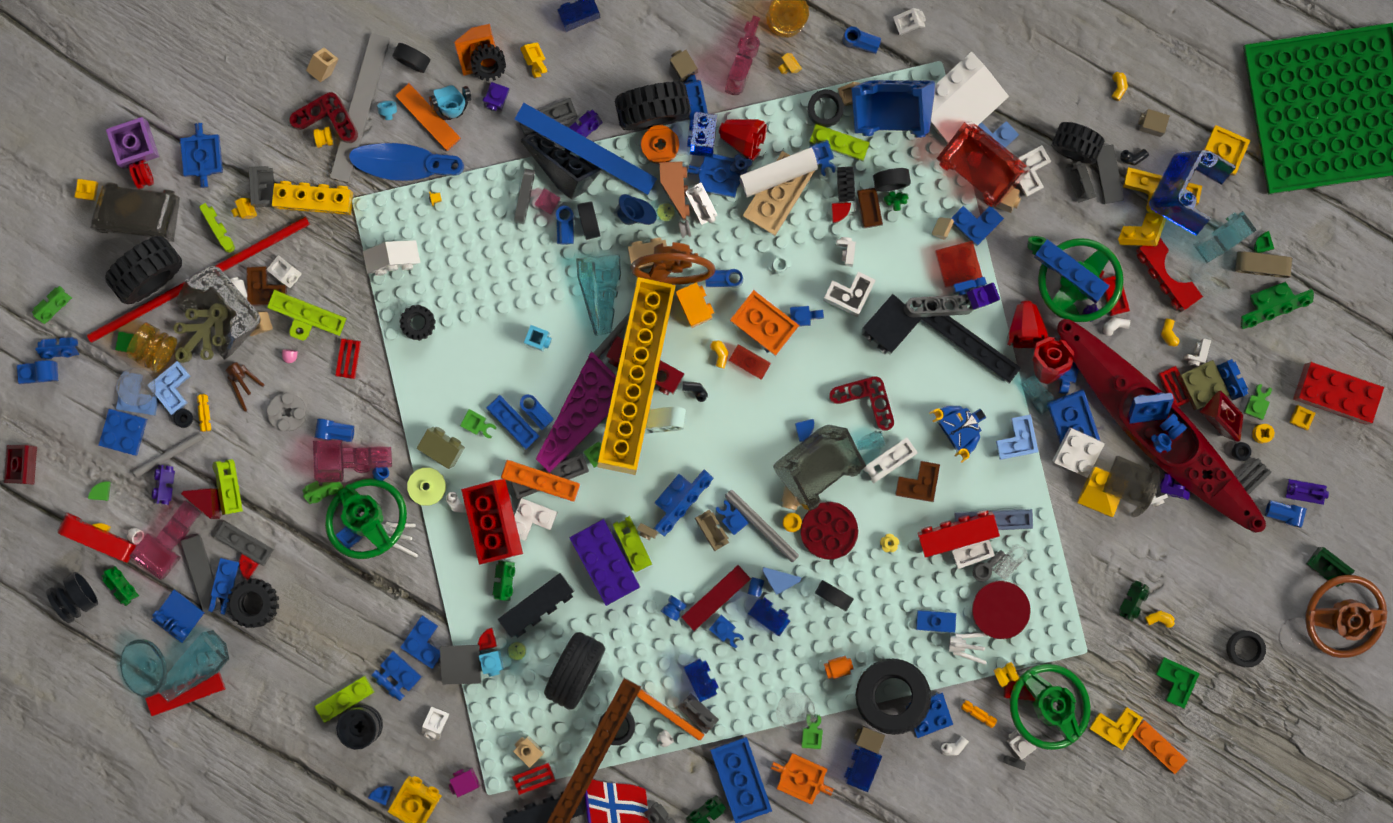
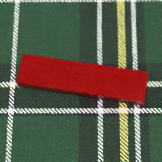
(158, 704)

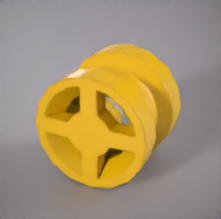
(323, 137)
(1259, 434)

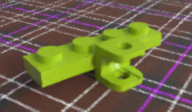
(305, 315)

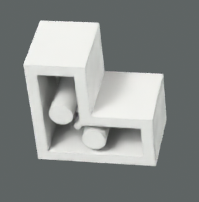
(391, 256)
(850, 299)

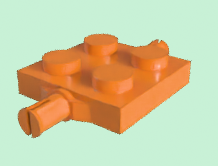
(802, 778)

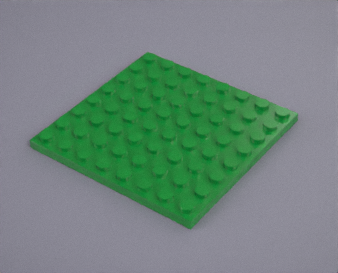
(1323, 107)

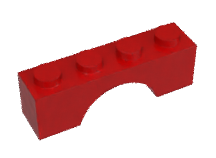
(1181, 294)

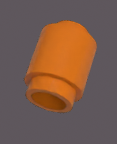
(838, 667)

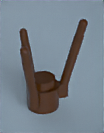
(236, 374)

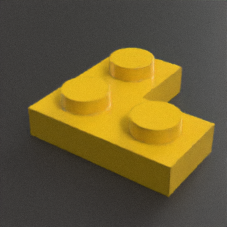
(1143, 235)
(1116, 732)

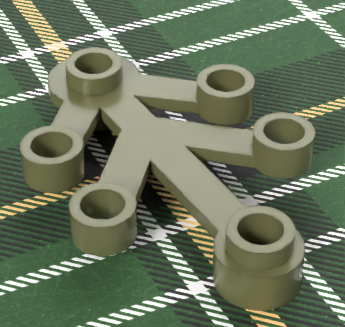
(203, 331)

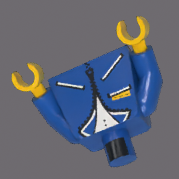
(960, 428)

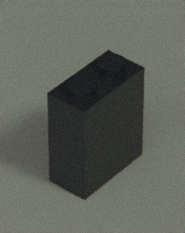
(889, 325)

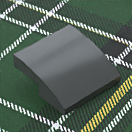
(460, 664)

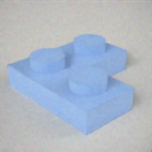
(166, 387)
(1023, 441)

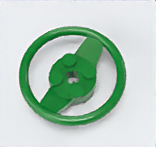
(1070, 294)
(370, 523)
(1045, 696)

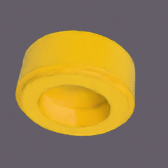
(792, 522)

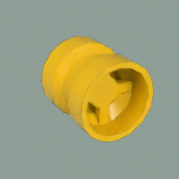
(1001, 674)

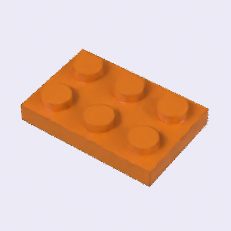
(764, 323)

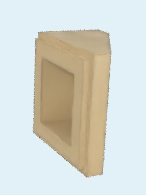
(846, 93)
(942, 227)
(264, 325)

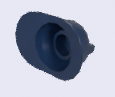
(634, 210)

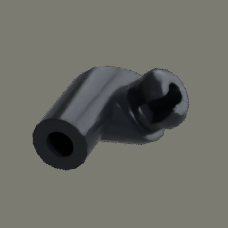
(1133, 159)
(697, 389)

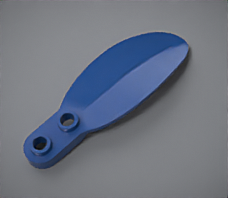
(402, 162)

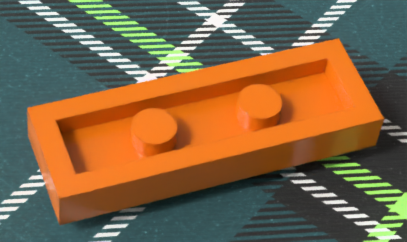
(1159, 747)

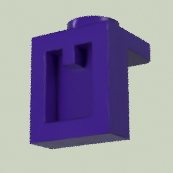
(496, 97)
(983, 296)
(1168, 487)

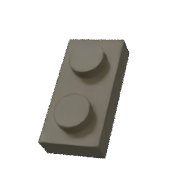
(647, 532)

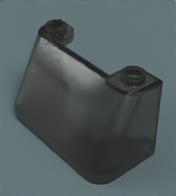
(136, 212)
(214, 287)
(818, 464)

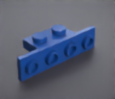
(678, 498)

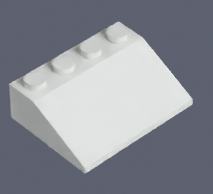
(965, 95)

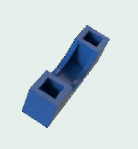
(1073, 271)

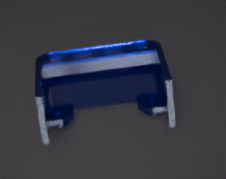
(1174, 200)

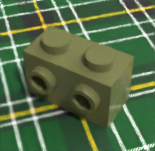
(441, 447)

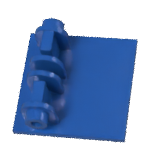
(177, 616)
(937, 717)

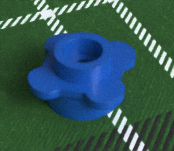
(1161, 442)

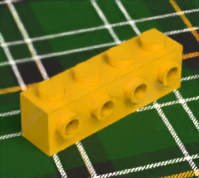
(311, 198)

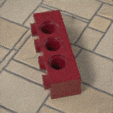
(673, 378)

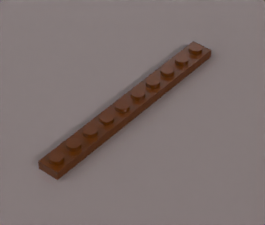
(595, 752)

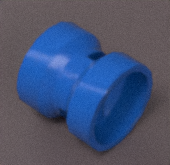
(1177, 427)
(673, 608)

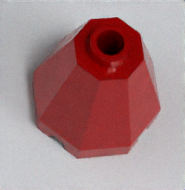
(744, 135)
(1026, 326)
(1051, 359)

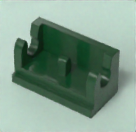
(1328, 564)

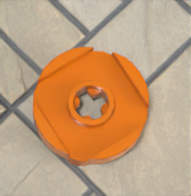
(651, 138)

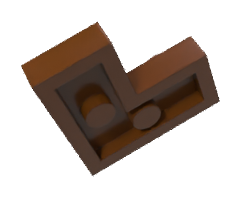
(258, 290)
(922, 488)

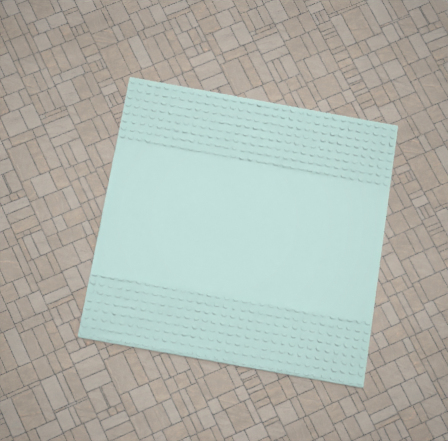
(500, 276)

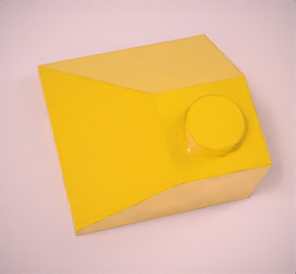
(1093, 495)

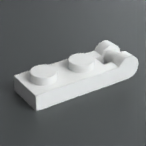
(891, 459)

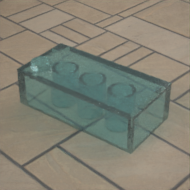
(1225, 236)

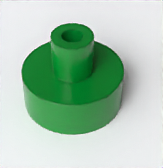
(1035, 243)

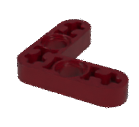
(326, 109)
(867, 391)

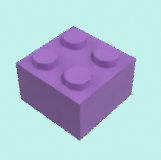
(132, 142)

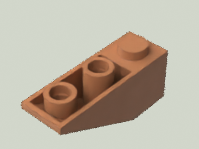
(673, 184)

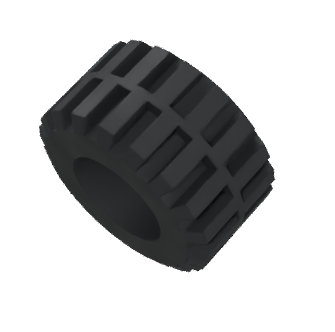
(1077, 142)
(237, 609)

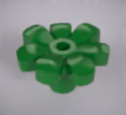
(896, 200)

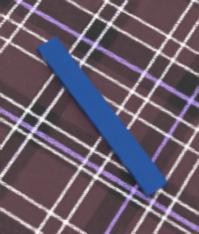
(585, 148)

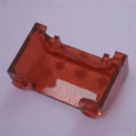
(983, 163)

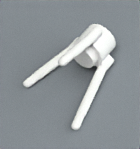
(388, 527)
(957, 645)

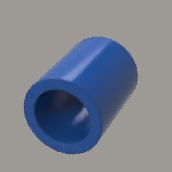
(756, 587)

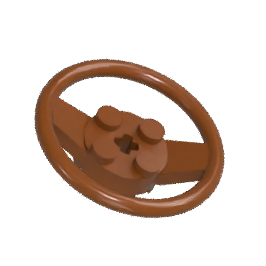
(674, 260)
(1339, 617)

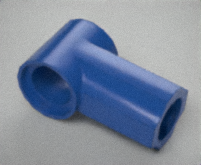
(863, 40)
(565, 228)
(722, 277)
(537, 412)
(329, 430)
(1290, 514)

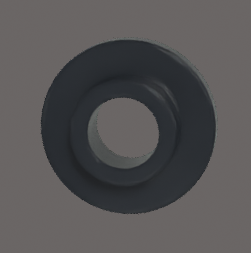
(177, 418)
(1247, 451)

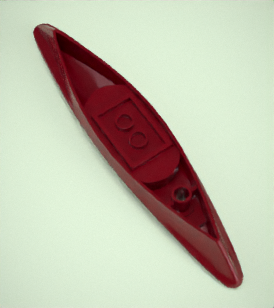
(1190, 454)

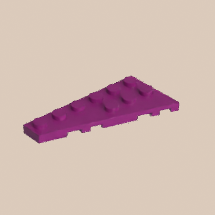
(581, 413)

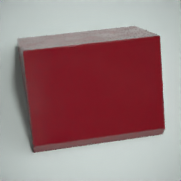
(1224, 416)
(20, 464)
(206, 501)

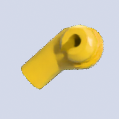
(1121, 81)
(1167, 333)
(721, 351)

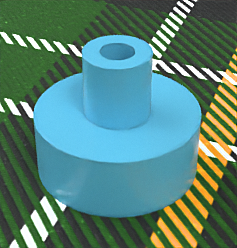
(387, 108)

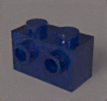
(578, 13)
(703, 134)
(768, 616)
(700, 680)
(862, 769)

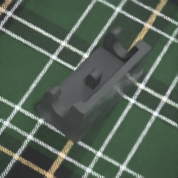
(261, 186)

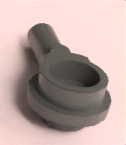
(983, 571)

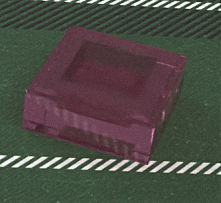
(547, 201)

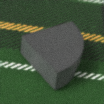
(1014, 762)

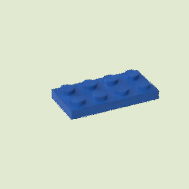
(741, 780)

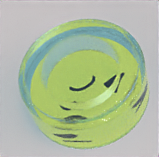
(666, 211)
(516, 650)

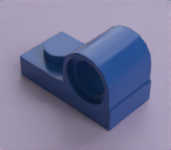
(37, 372)

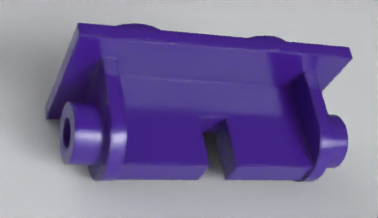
(590, 123)
(162, 492)
(1306, 492)

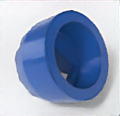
(377, 471)

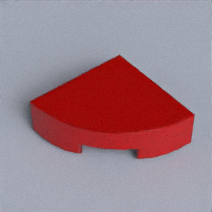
(840, 211)
(247, 566)
(487, 639)

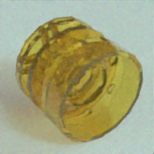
(796, 9)
(151, 347)

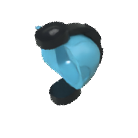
(450, 102)

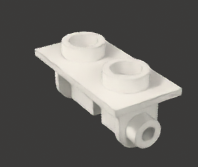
(701, 204)

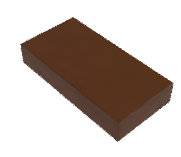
(869, 208)

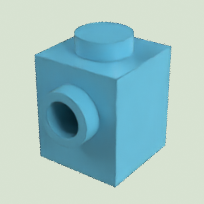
(537, 338)
(491, 663)

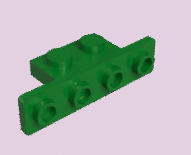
(1275, 302)

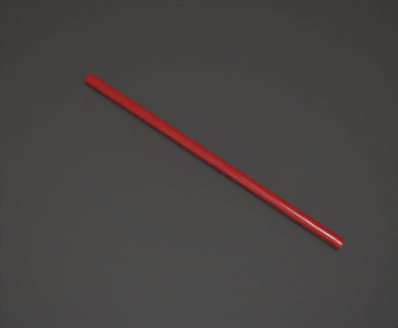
(174, 292)

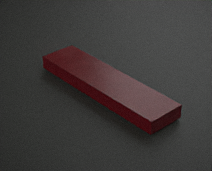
(716, 597)

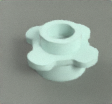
(785, 264)

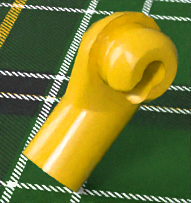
(1161, 616)

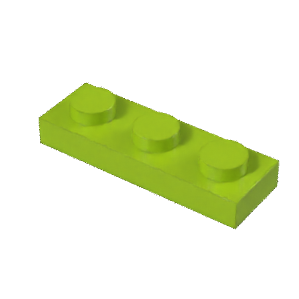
(840, 142)
(344, 699)

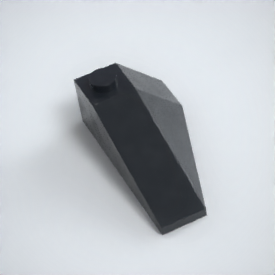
(565, 170)

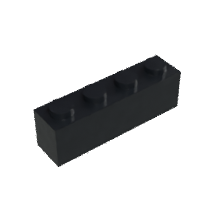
(535, 605)
(537, 813)

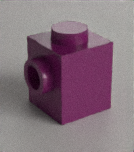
(463, 782)

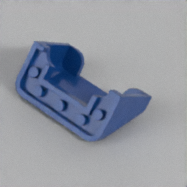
(893, 106)

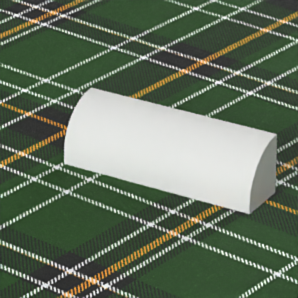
(778, 172)

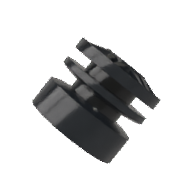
(71, 598)
(353, 735)

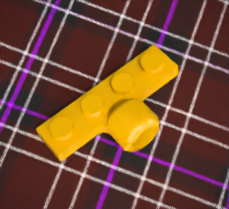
(1147, 183)

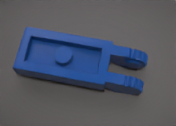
(223, 583)

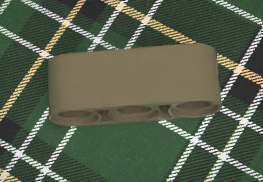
(1263, 264)

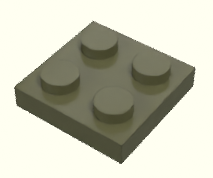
(1202, 384)

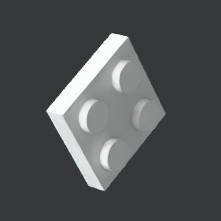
(1078, 452)

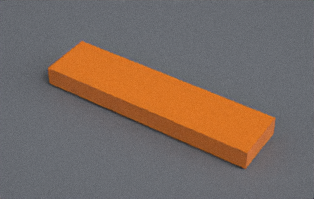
(427, 117)
(540, 480)
(671, 715)

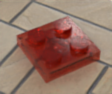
(958, 263)

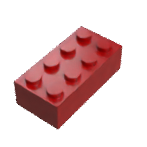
(1338, 393)
(492, 521)

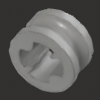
(684, 229)

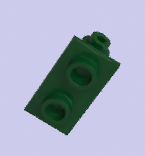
(1132, 608)
(712, 808)

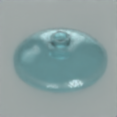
(143, 667)

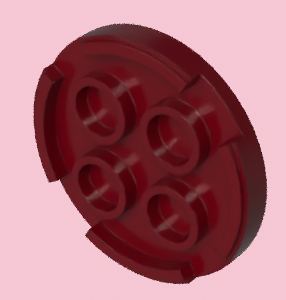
(829, 530)
(1001, 610)

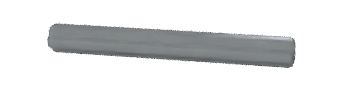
(762, 526)

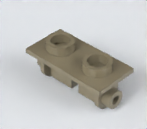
(715, 536)

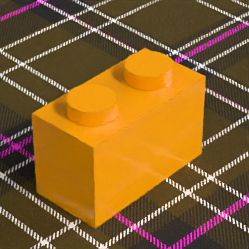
(694, 304)

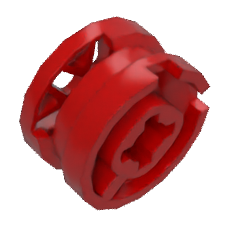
(141, 174)

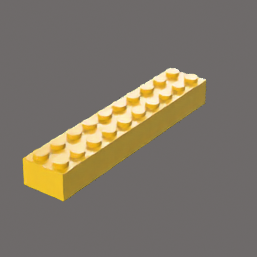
(636, 376)

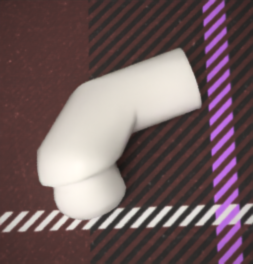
(1115, 323)
(455, 503)
(954, 749)

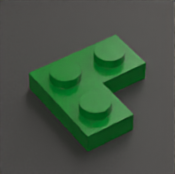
(1182, 678)

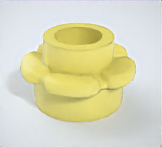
(884, 542)

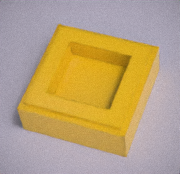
(1302, 417)

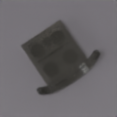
(1132, 483)

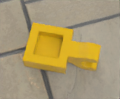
(534, 57)

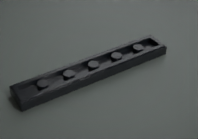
(972, 345)

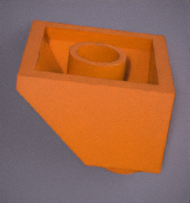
(471, 40)

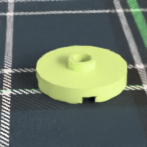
(433, 494)

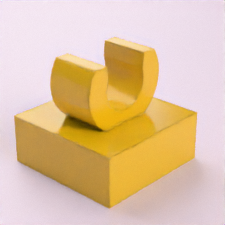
(790, 64)
(86, 189)
(244, 209)

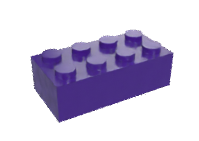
(605, 562)

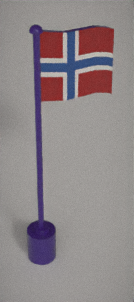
(615, 803)

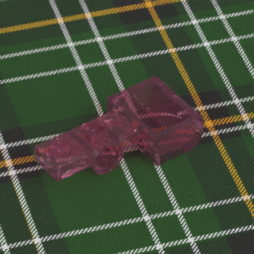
(742, 64)
(332, 458)
(157, 552)

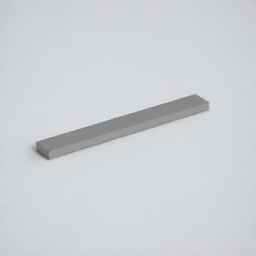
(361, 104)

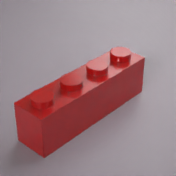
(958, 534)

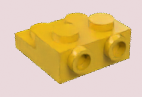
(415, 801)

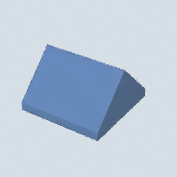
(780, 581)

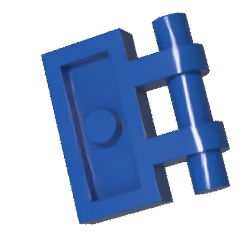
(400, 671)

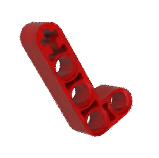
(95, 538)

